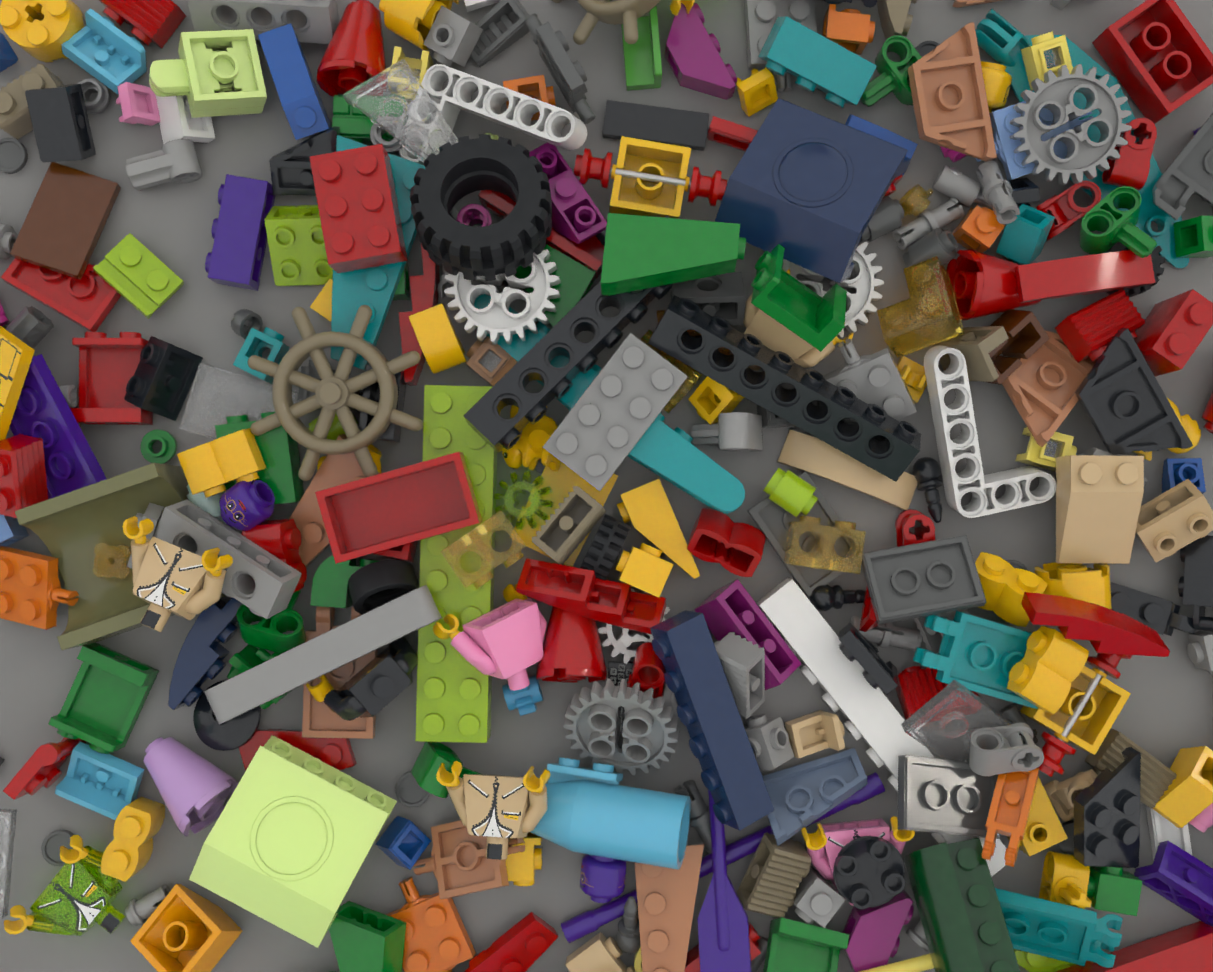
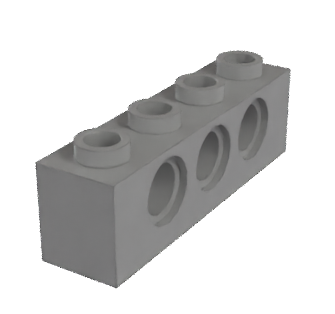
(312, 23)
(198, 531)

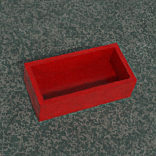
(398, 507)

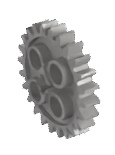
(1057, 96)
(647, 730)

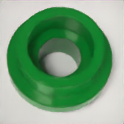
(168, 446)

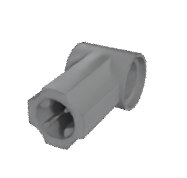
(174, 163)

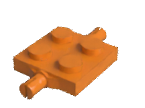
(31, 588)
(433, 933)

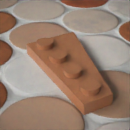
(667, 910)

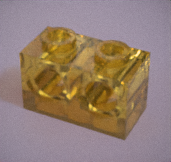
(479, 541)
(823, 554)

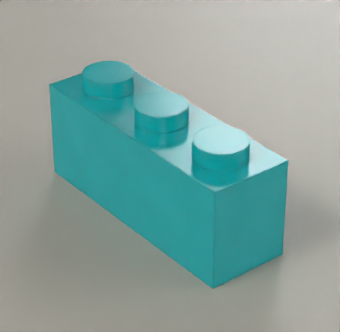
(816, 62)

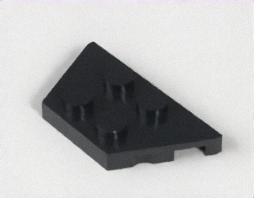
(1128, 401)
(1110, 816)

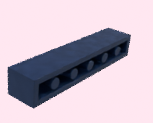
(711, 719)

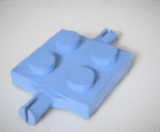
(1005, 146)

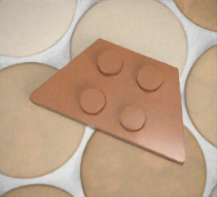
(952, 97)
(1046, 387)

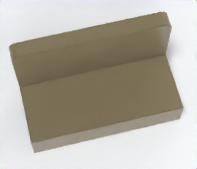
(975, 347)

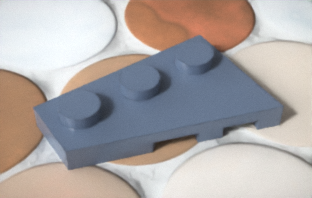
(811, 790)

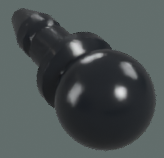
(927, 473)
(826, 597)

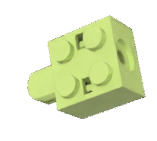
(215, 72)

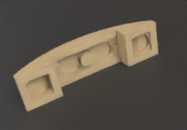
(823, 460)

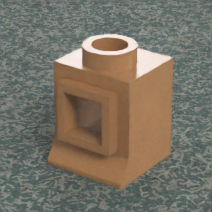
(489, 361)

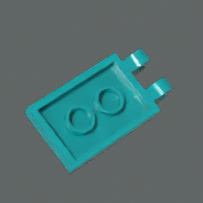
(976, 654)
(1059, 929)

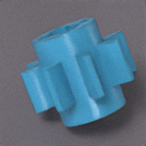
(524, 699)

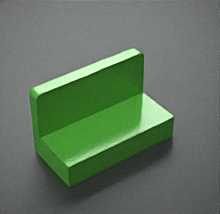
(643, 58)

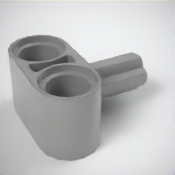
(733, 432)

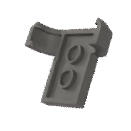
(1187, 174)

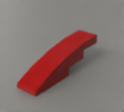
(1083, 275)
(423, 296)
(594, 598)
(1104, 628)

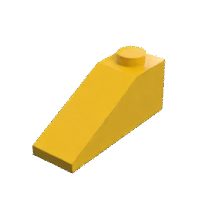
(654, 519)

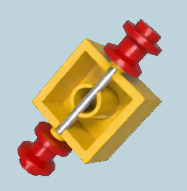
(649, 178)
(1084, 715)

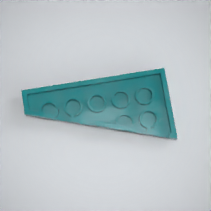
(375, 284)

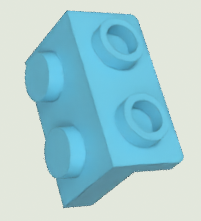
(106, 52)
(100, 781)

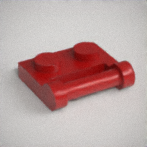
(41, 768)

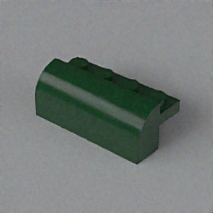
(960, 909)

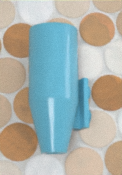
(610, 820)

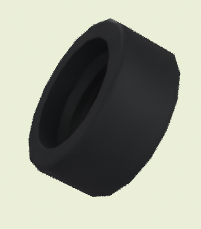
(381, 583)

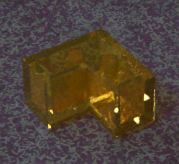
(927, 315)

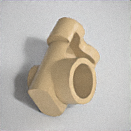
(1063, 793)

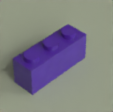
(240, 232)

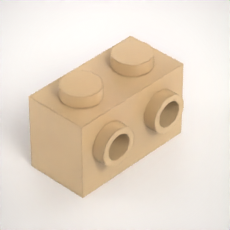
(1174, 520)

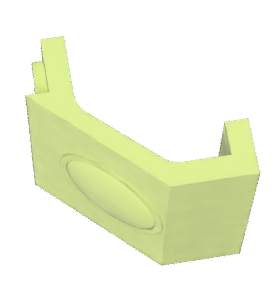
(291, 840)

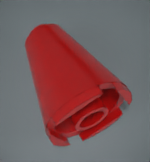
(354, 50)
(984, 284)
(571, 650)

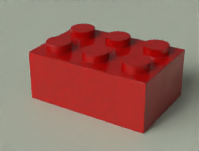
(1157, 57)
(358, 208)

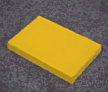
(562, 483)

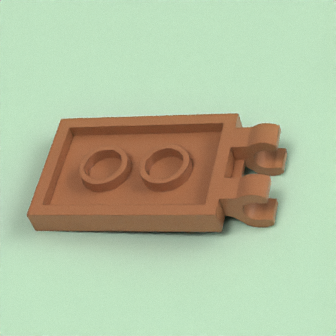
(318, 718)

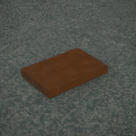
(65, 220)

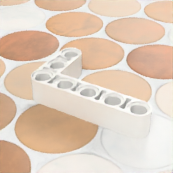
(488, 106)
(967, 446)

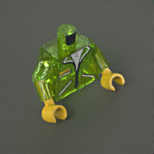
(73, 898)

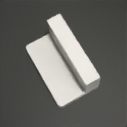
(178, 124)

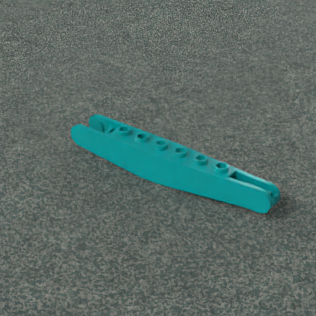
(660, 448)

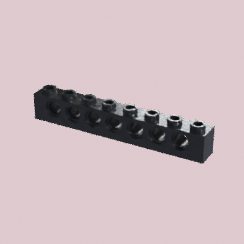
(536, 364)
(793, 405)

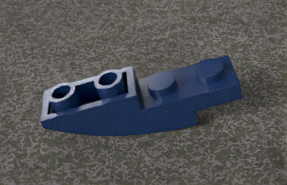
(202, 652)

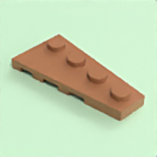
(307, 515)

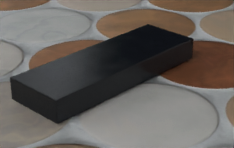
(655, 124)

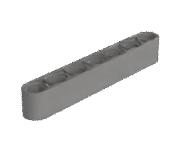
(322, 654)

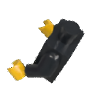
(373, 685)

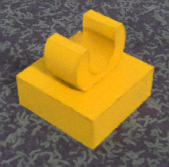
(757, 91)
(913, 376)

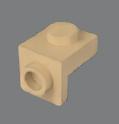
(815, 733)

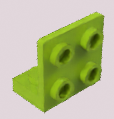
(297, 246)

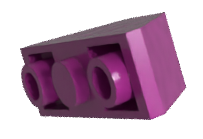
(696, 56)
(572, 207)
(876, 931)

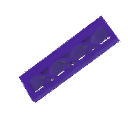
(1180, 880)

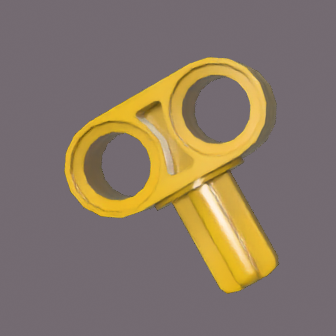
(1065, 880)

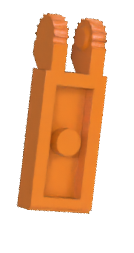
(1010, 812)

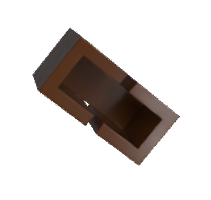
(1024, 339)

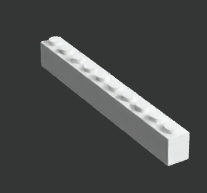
(846, 689)

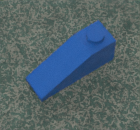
(294, 82)

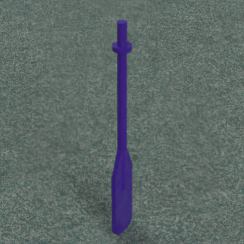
(722, 918)

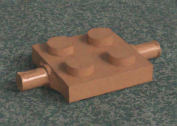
(461, 862)

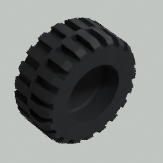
(474, 167)

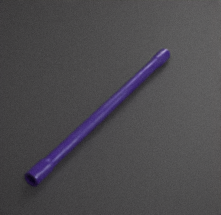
(593, 919)

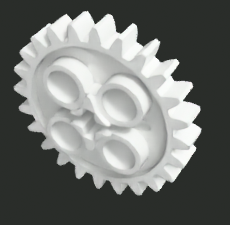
(863, 284)
(496, 316)

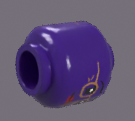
(247, 504)
(602, 877)

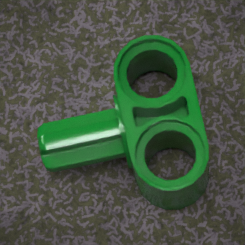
(893, 74)
(1115, 224)
(269, 632)
(428, 763)

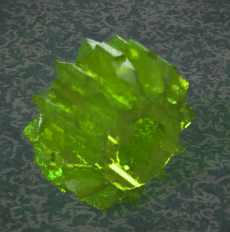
(536, 498)

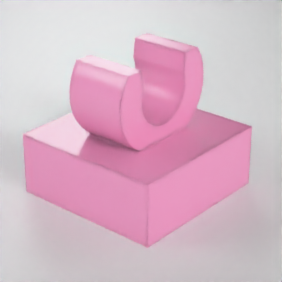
(137, 104)

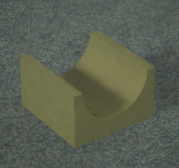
(92, 515)

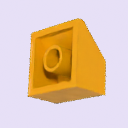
(186, 933)

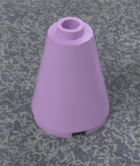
(188, 784)

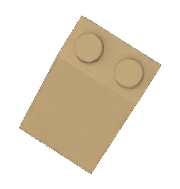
(1097, 507)

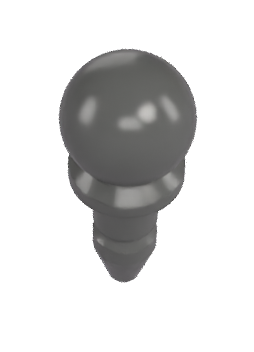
(628, 928)

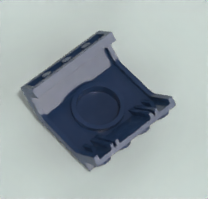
(810, 188)

